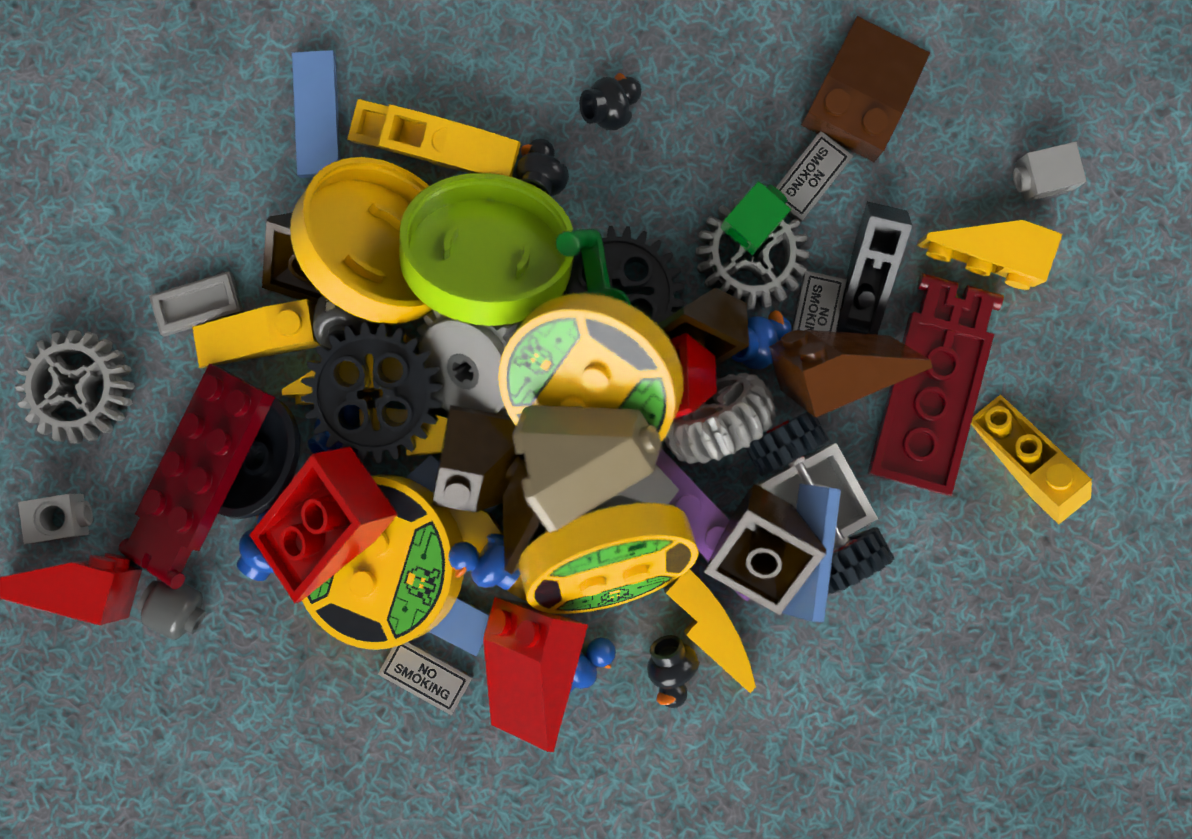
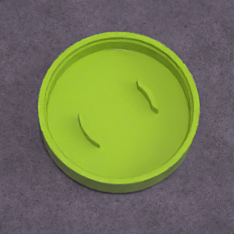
(484, 248)

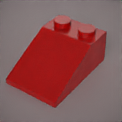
(322, 521)
(87, 590)
(530, 669)

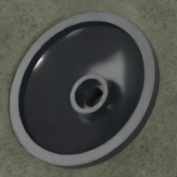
(267, 465)

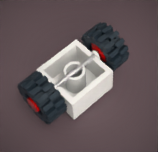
(852, 556)

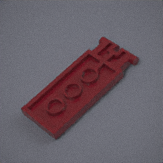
(932, 411)
(196, 474)

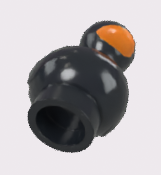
(609, 101)
(541, 167)
(670, 667)

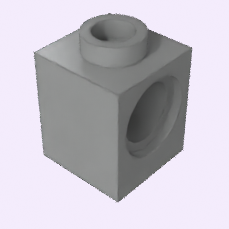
(1049, 172)
(37, 518)

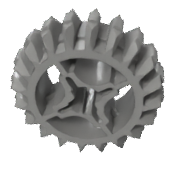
(760, 269)
(44, 403)
(724, 422)

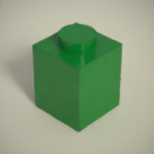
(756, 216)

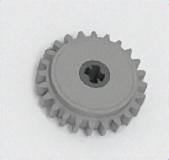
(467, 361)

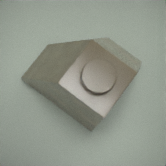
(581, 457)

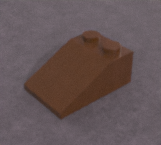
(866, 89)
(840, 367)

